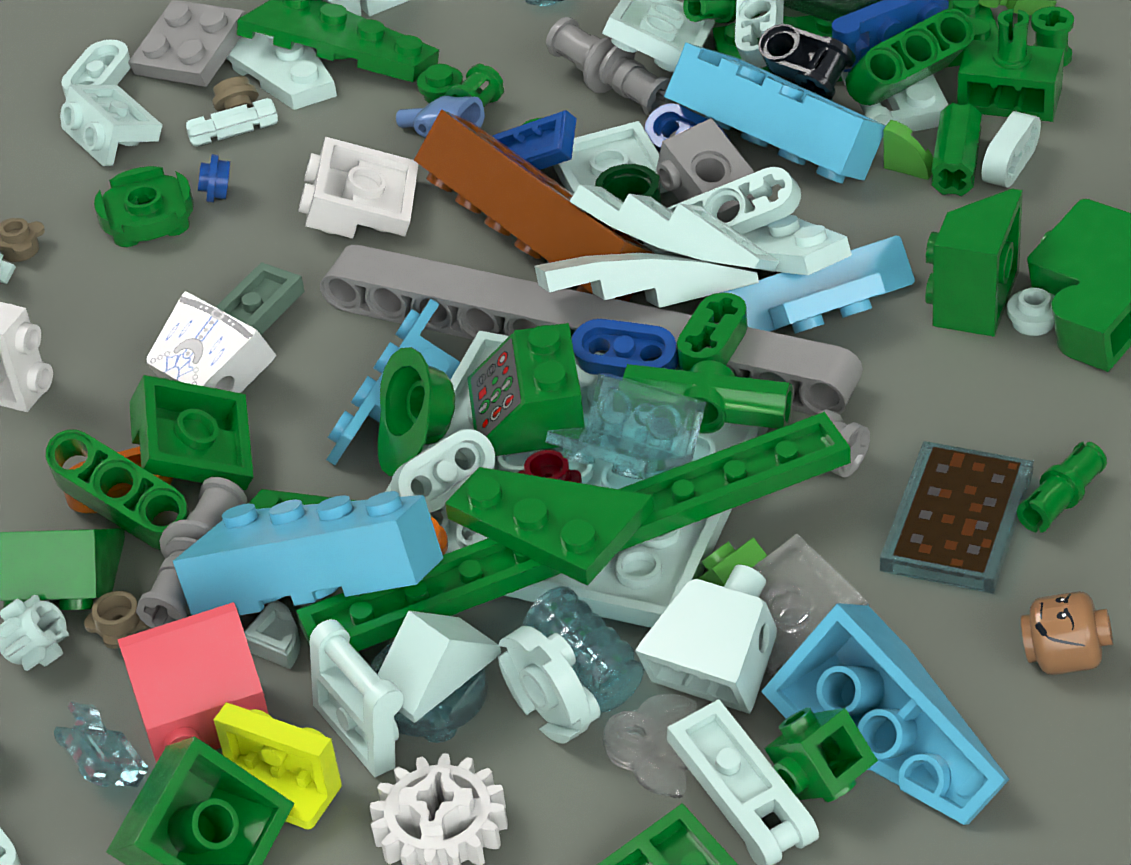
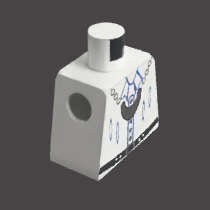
(208, 348)

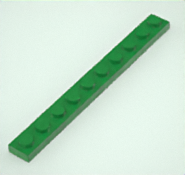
(679, 497)

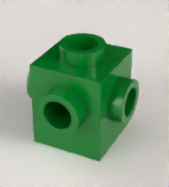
(820, 754)

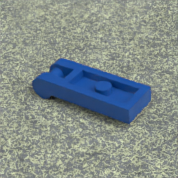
(882, 21)

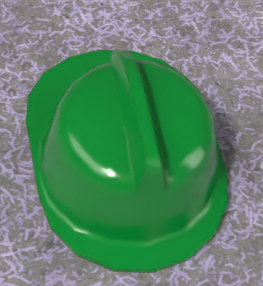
(414, 406)

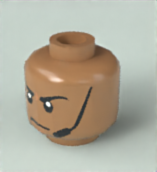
(1065, 633)

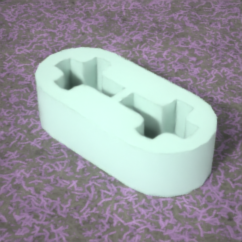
(1011, 149)

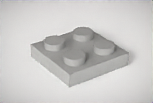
(187, 43)

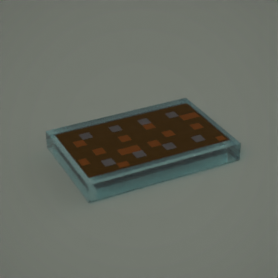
(957, 517)

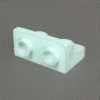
(105, 116)

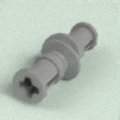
(606, 65)
(166, 598)

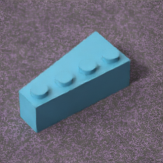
(309, 552)

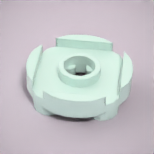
(543, 680)

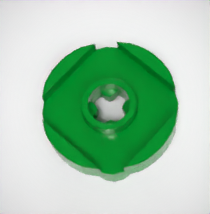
(164, 215)

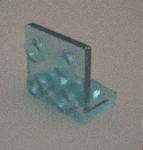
(634, 428)

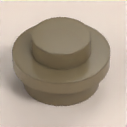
(234, 93)

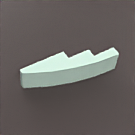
(685, 231)
(661, 276)

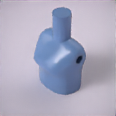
(423, 118)

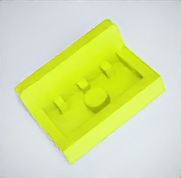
(283, 756)

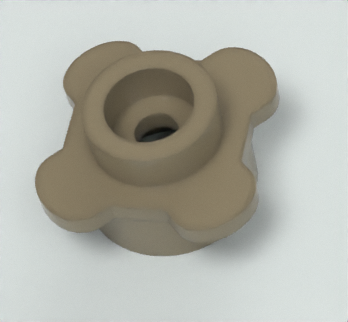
(19, 239)
(114, 617)

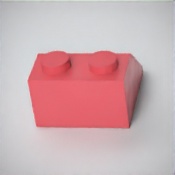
(188, 673)

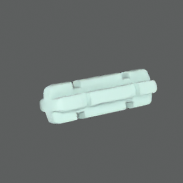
(231, 122)

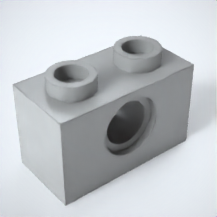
(698, 157)

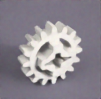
(439, 814)

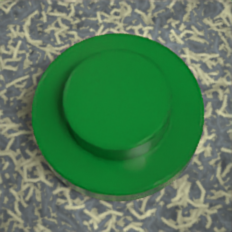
(437, 80)

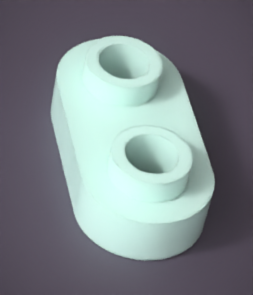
(99, 65)
(438, 468)

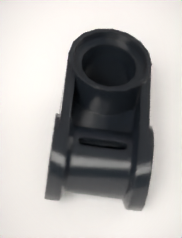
(805, 58)

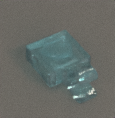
(100, 753)

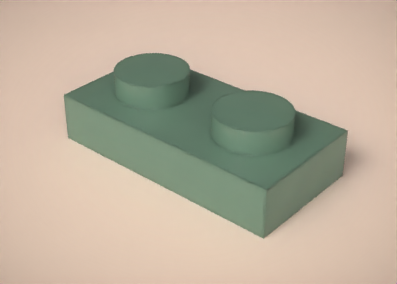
(263, 296)

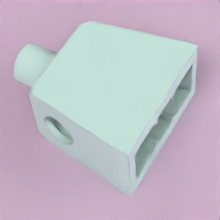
(713, 640)

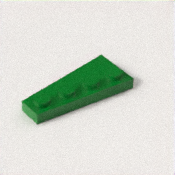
(340, 36)

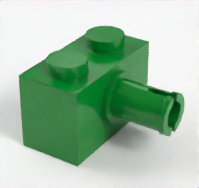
(1010, 73)

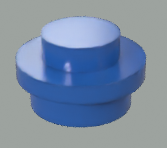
(214, 178)

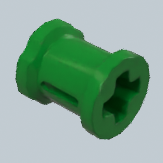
(1052, 29)
(475, 78)

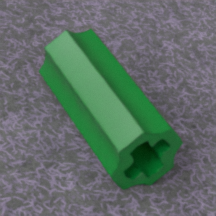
(956, 149)

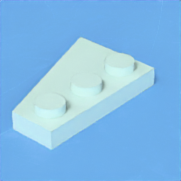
(286, 74)
(800, 245)

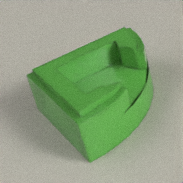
(904, 152)

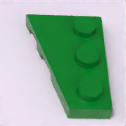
(550, 520)

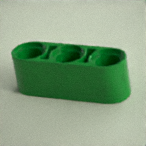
(909, 56)
(104, 470)

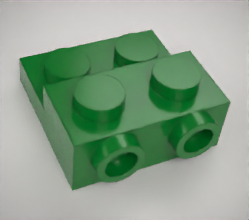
(191, 431)

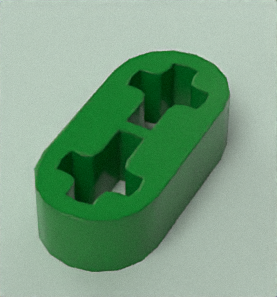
(701, 331)

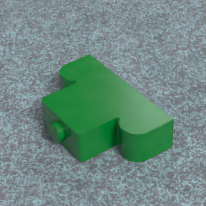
(1089, 272)

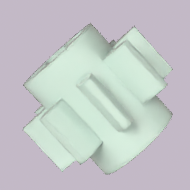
(31, 632)

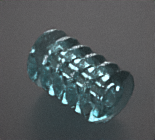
(602, 659)

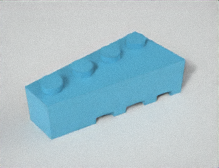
(776, 113)

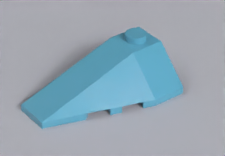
(896, 705)

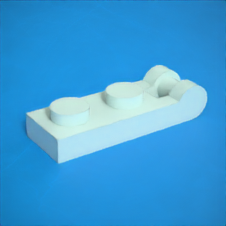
(741, 782)

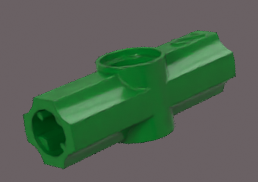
(726, 396)

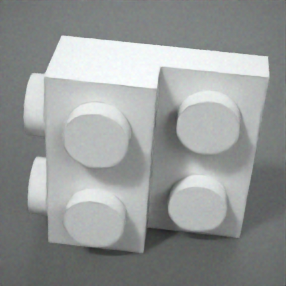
(358, 188)
(21, 368)

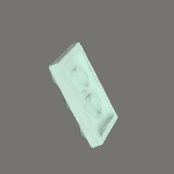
(655, 29)

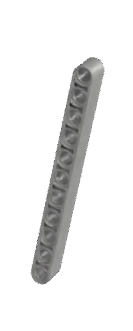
(474, 300)

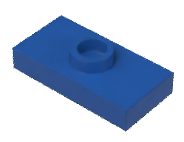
(543, 140)

